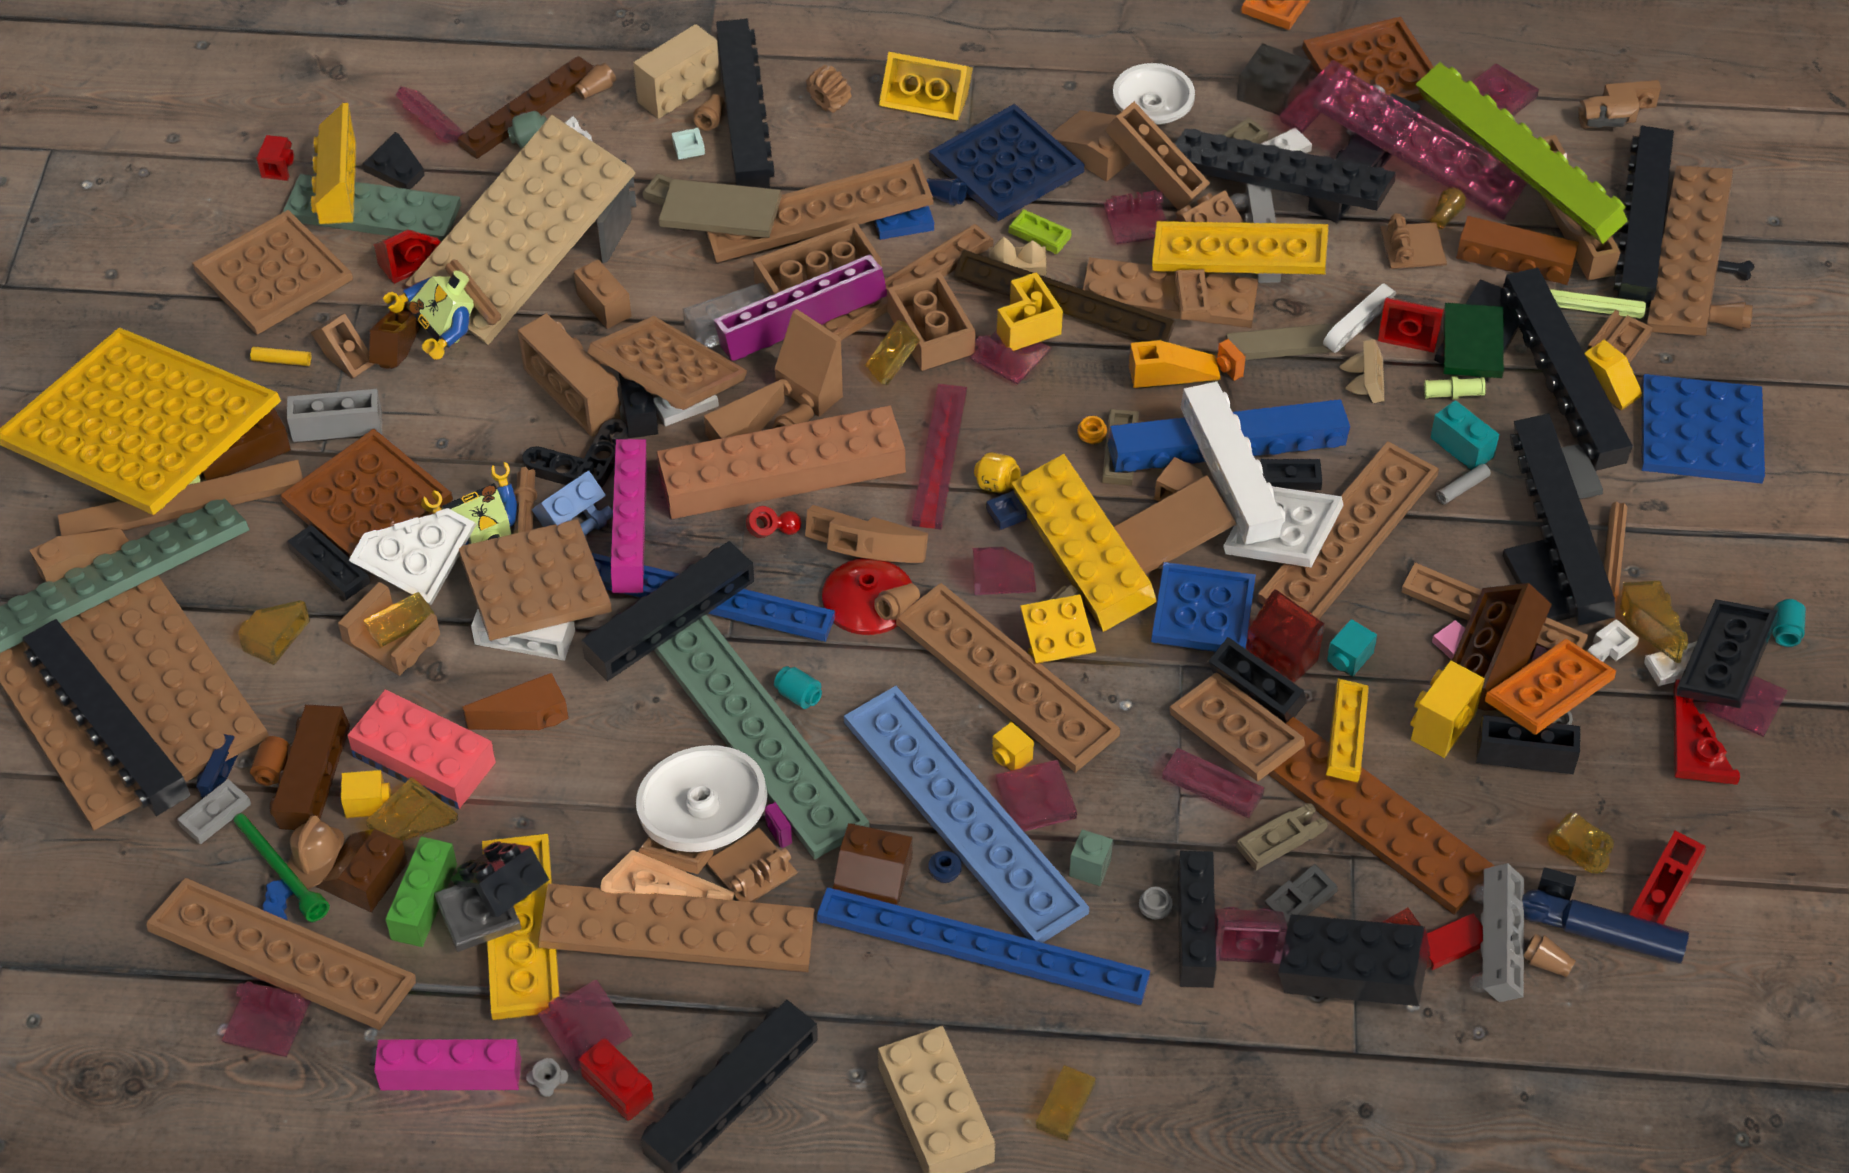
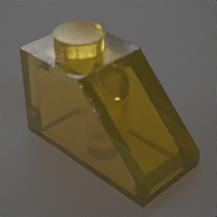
(273, 630)

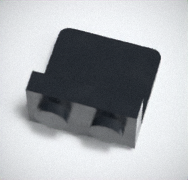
(502, 875)

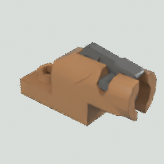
(1618, 104)

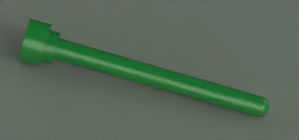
(311, 904)

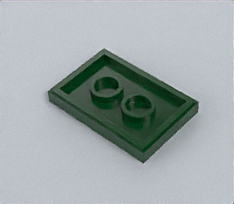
(1473, 340)

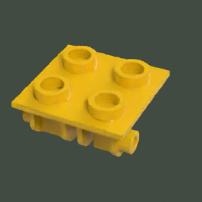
(1057, 629)

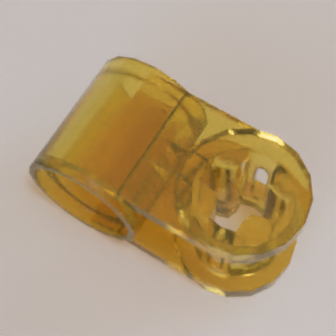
(1579, 841)

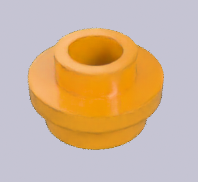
(1092, 430)

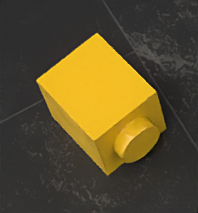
(363, 793)

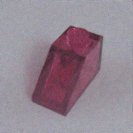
(1001, 572)

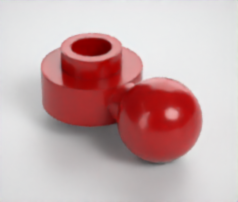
(788, 522)

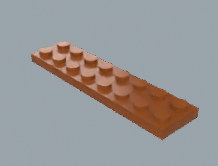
(1384, 824)

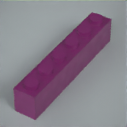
(819, 298)

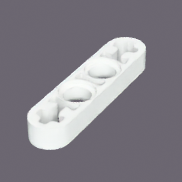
(1358, 318)

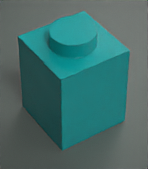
(1351, 647)

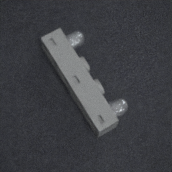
(1259, 209)
(1502, 933)

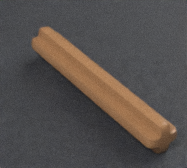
(1615, 545)

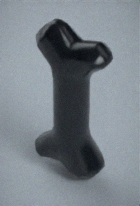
(1742, 269)

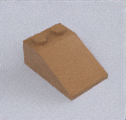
(1087, 140)
(810, 364)

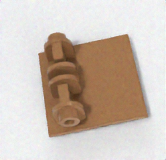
(1412, 244)
(752, 866)

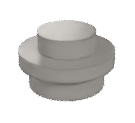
(1155, 903)

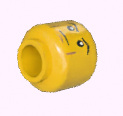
(996, 472)

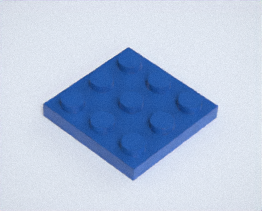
(1202, 607)

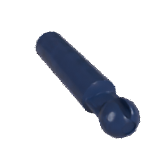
(1606, 925)

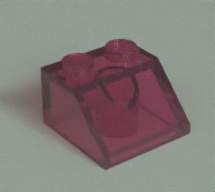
(1249, 935)

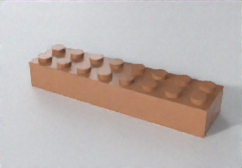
(781, 462)

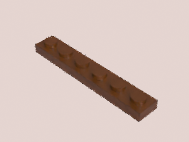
(538, 98)

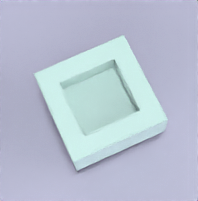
(688, 143)

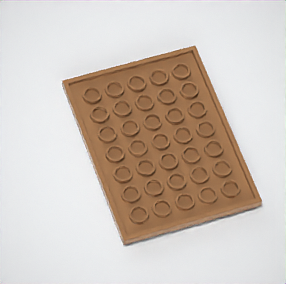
(163, 677)

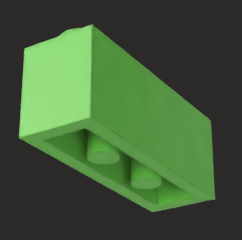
(415, 900)

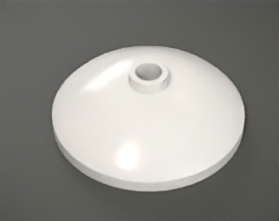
(1157, 89)

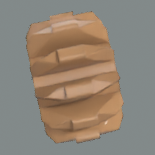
(828, 88)

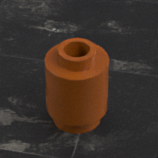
(269, 760)

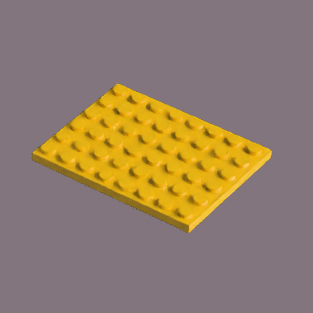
(137, 420)

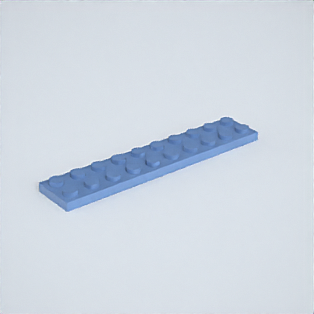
(966, 816)

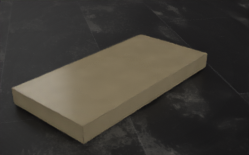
(720, 208)

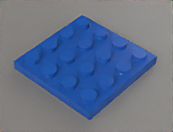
(1702, 428)

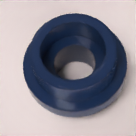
(941, 873)

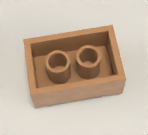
(934, 317)

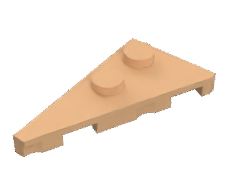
(647, 876)

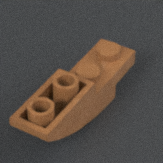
(866, 539)

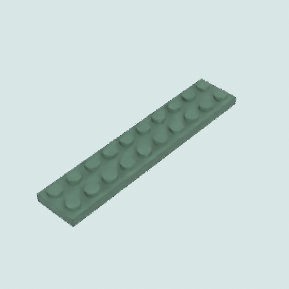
(116, 573)
(756, 726)

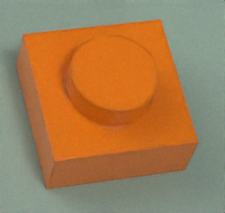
(1230, 359)

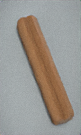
(479, 299)

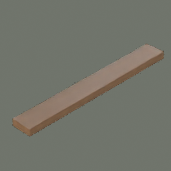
(941, 259)
(234, 488)

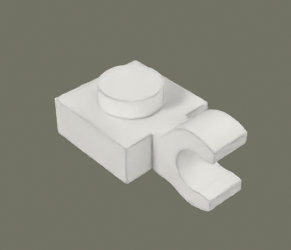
(1613, 641)

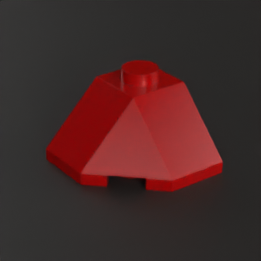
(404, 253)

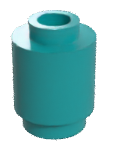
(1790, 622)
(798, 687)

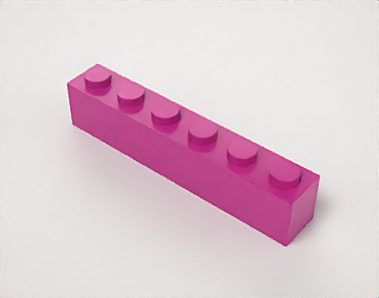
(629, 516)

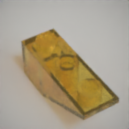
(1651, 616)

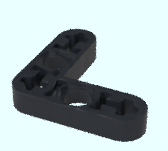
(554, 459)

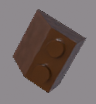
(873, 863)
(365, 868)

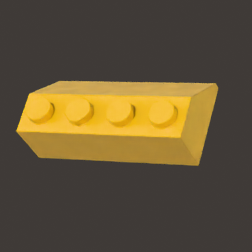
(334, 168)

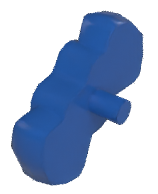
(276, 898)

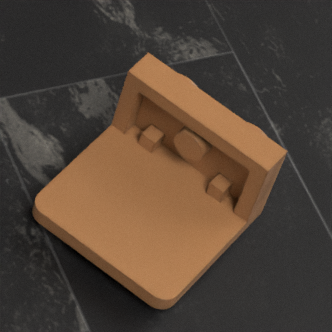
(1210, 209)

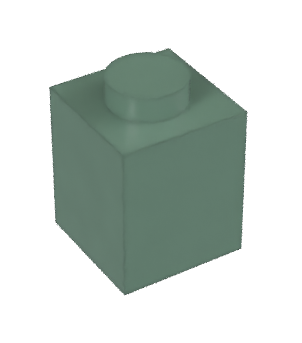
(1091, 857)

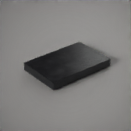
(1533, 565)

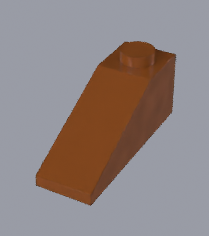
(522, 707)

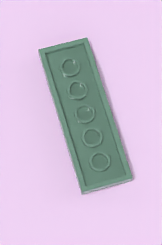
(383, 209)

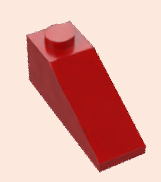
(1669, 878)

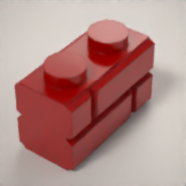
(616, 1079)

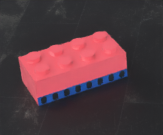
(422, 745)

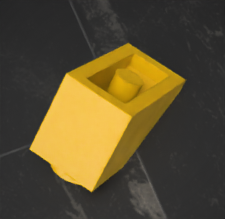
(1614, 374)

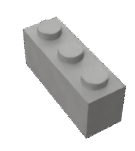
(334, 415)

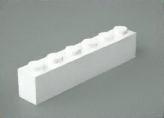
(1232, 463)

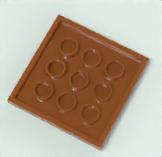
(1377, 54)
(363, 491)

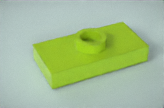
(1040, 230)

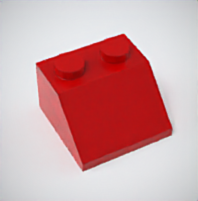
(1410, 324)

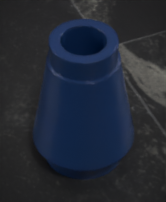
(948, 190)

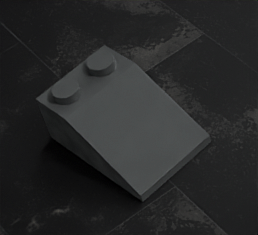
(615, 220)

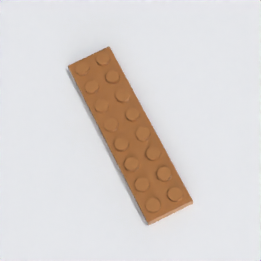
(833, 206)
(1690, 250)
(1368, 515)
(1008, 677)
(677, 928)
(282, 953)

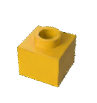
(1012, 747)

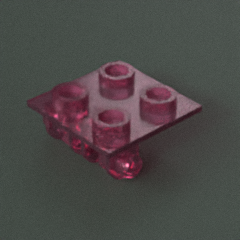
(1134, 218)
(1005, 362)
(1757, 708)
(266, 1019)
(583, 1021)

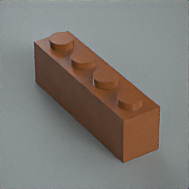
(1517, 249)

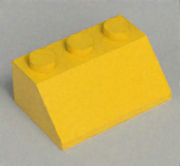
(925, 86)

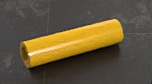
(280, 356)

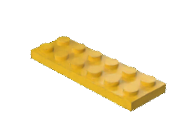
(1241, 247)
(519, 971)

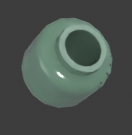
(525, 127)

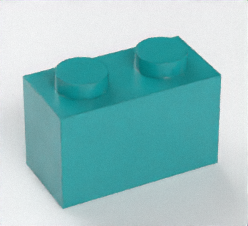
(1464, 435)

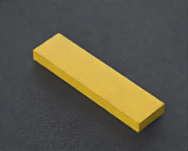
(1347, 730)

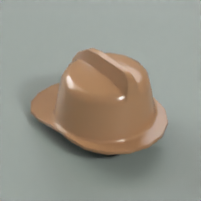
(314, 850)

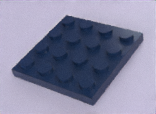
(1007, 161)

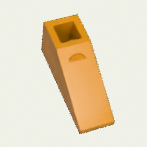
(1168, 364)

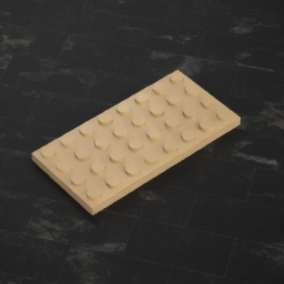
(529, 219)

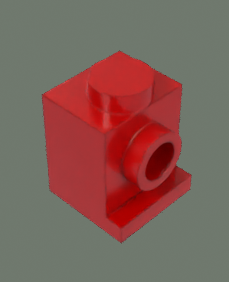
(275, 158)

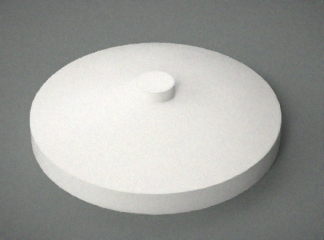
(701, 798)

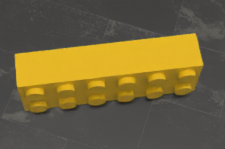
(1084, 542)

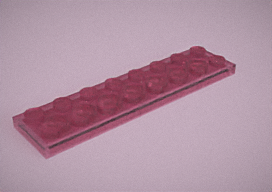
(1420, 142)

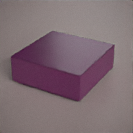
(778, 825)

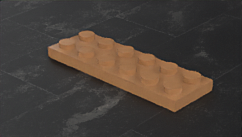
(1137, 285)

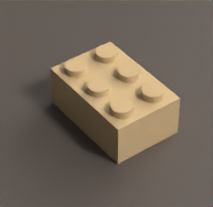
(676, 71)

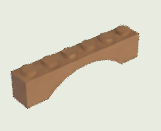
(1593, 257)

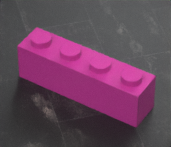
(448, 1064)

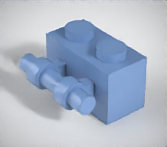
(573, 500)

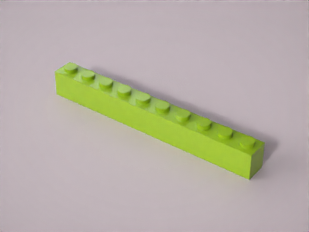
(1523, 153)

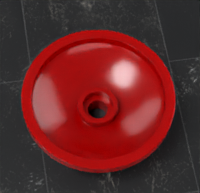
(855, 600)

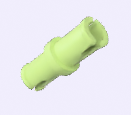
(1454, 387)

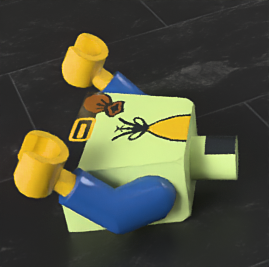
(439, 307)
(490, 508)

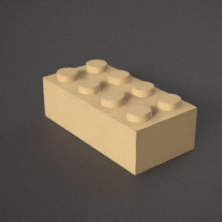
(936, 1103)

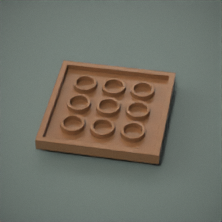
(272, 272)
(667, 362)
(534, 579)

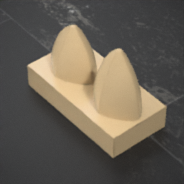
(1030, 257)
(1371, 364)

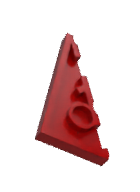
(1696, 749)

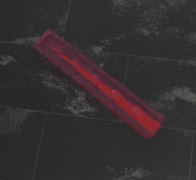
(939, 457)

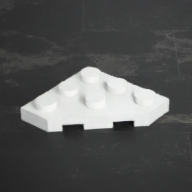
(415, 552)

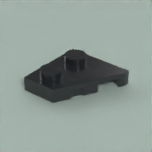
(395, 164)

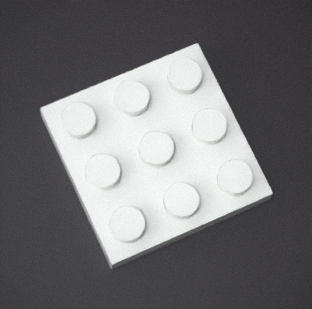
(1306, 527)

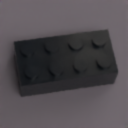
(1354, 960)

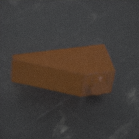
(393, 338)

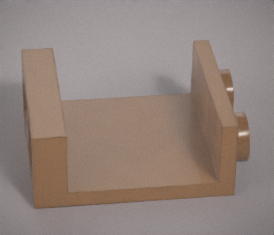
(396, 655)

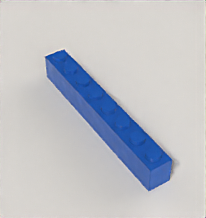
(1268, 429)

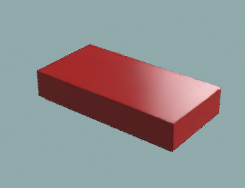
(1455, 940)

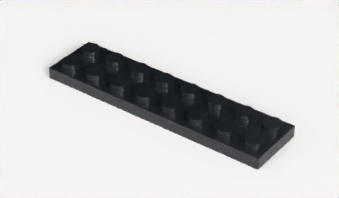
(1286, 169)

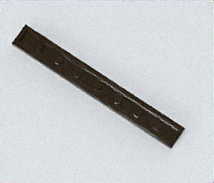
(1072, 300)

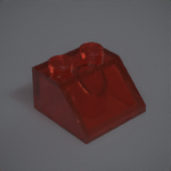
(1285, 636)

